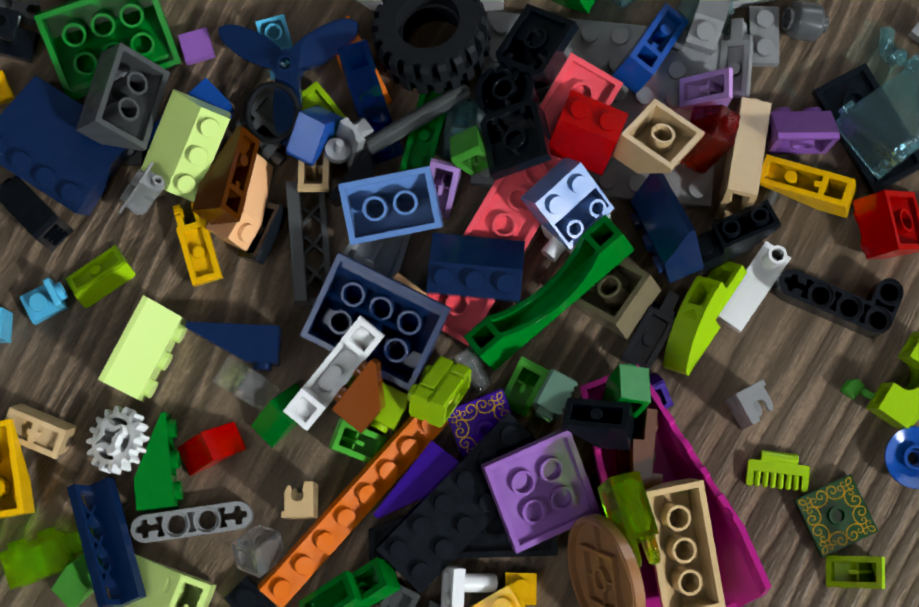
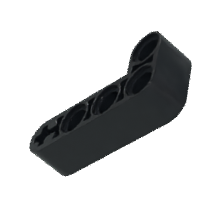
(834, 296)

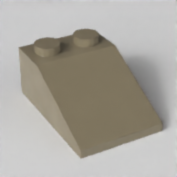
(618, 298)

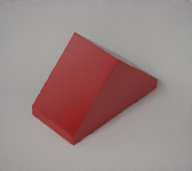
(211, 447)

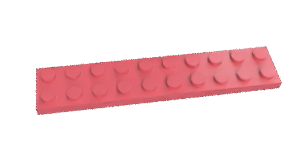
(502, 210)

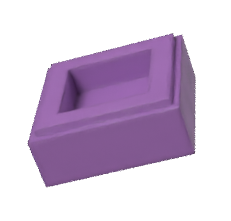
(196, 46)

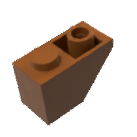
(363, 398)

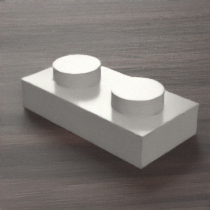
(764, 27)

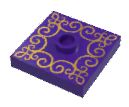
(476, 417)

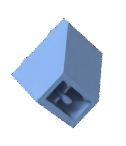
(567, 201)

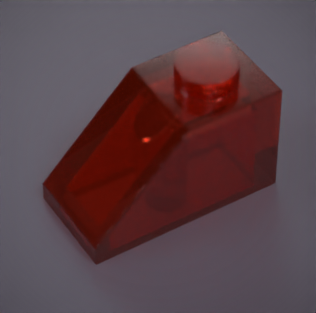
(720, 134)

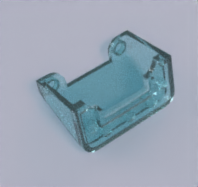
(886, 122)

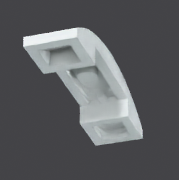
(333, 373)

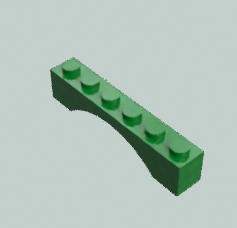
(594, 257)

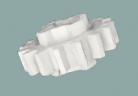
(117, 440)

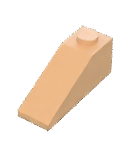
(243, 233)

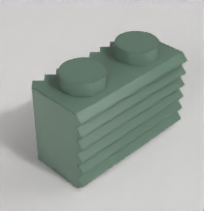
(553, 396)

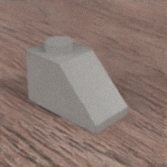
(707, 25)

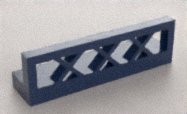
(111, 543)

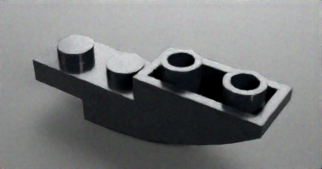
(736, 235)

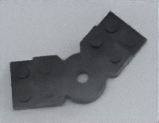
(509, 95)

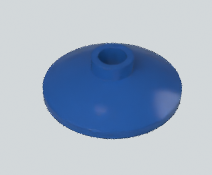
(896, 457)

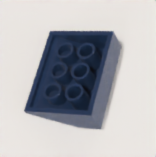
(48, 152)
(401, 313)

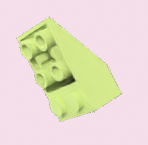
(171, 587)

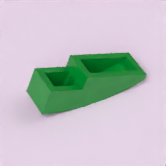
(356, 589)

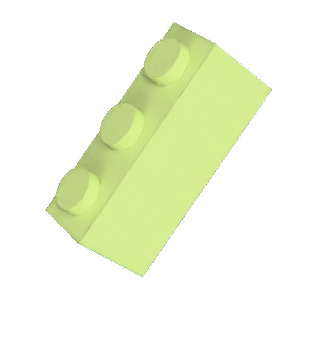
(186, 143)
(144, 349)

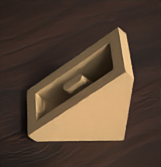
(314, 178)

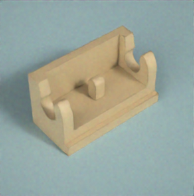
(40, 430)
(299, 505)

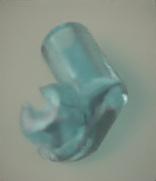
(888, 50)

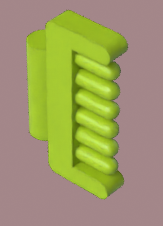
(777, 463)

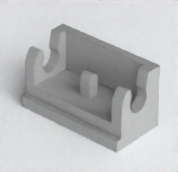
(745, 404)

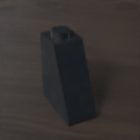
(33, 213)

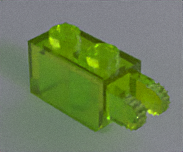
(629, 509)
(40, 558)

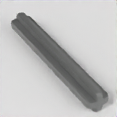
(416, 119)

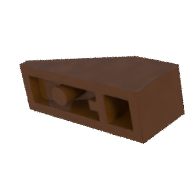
(226, 183)

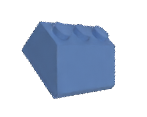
(390, 205)

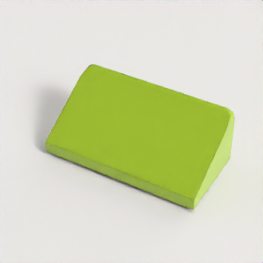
(100, 277)

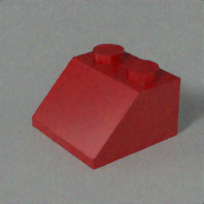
(587, 132)
(888, 223)

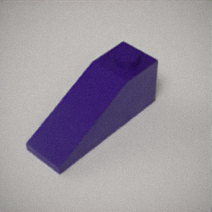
(418, 480)

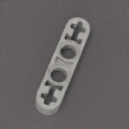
(192, 523)

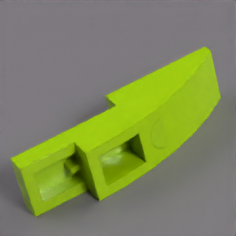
(697, 316)

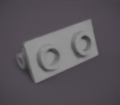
(142, 191)

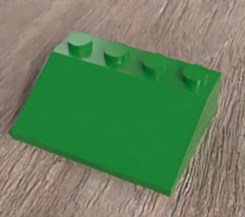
(84, 28)

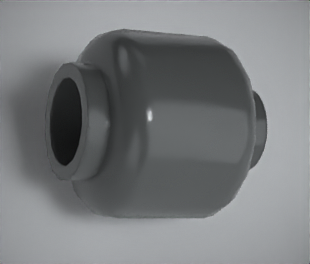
(805, 21)

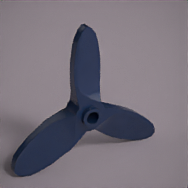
(308, 53)

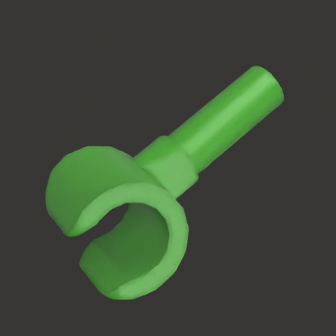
(854, 387)

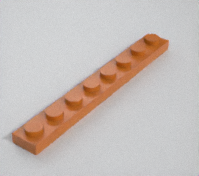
(347, 510)

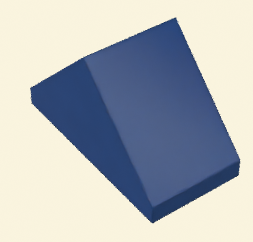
(311, 133)

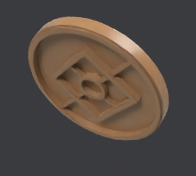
(603, 565)

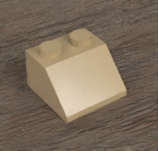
(656, 140)

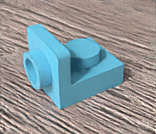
(45, 301)

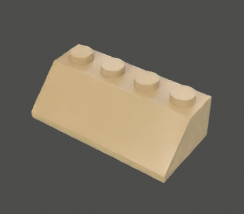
(686, 545)

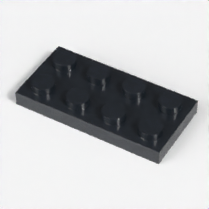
(856, 86)

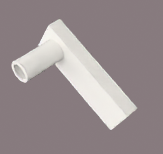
(760, 277)
(456, 582)

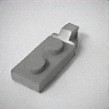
(738, 54)

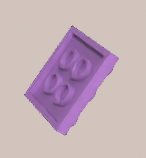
(540, 489)

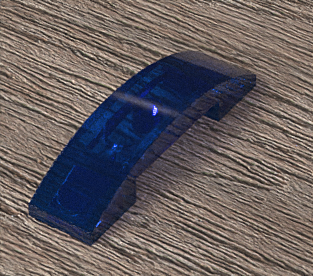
(367, 93)

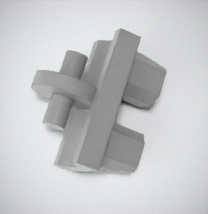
(348, 142)

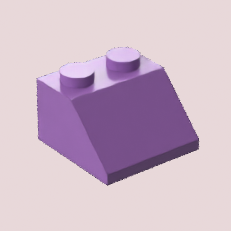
(801, 131)

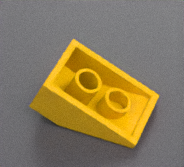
(15, 483)

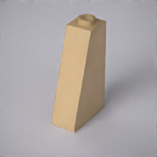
(744, 159)

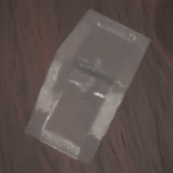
(246, 383)

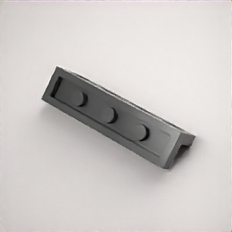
(297, 243)

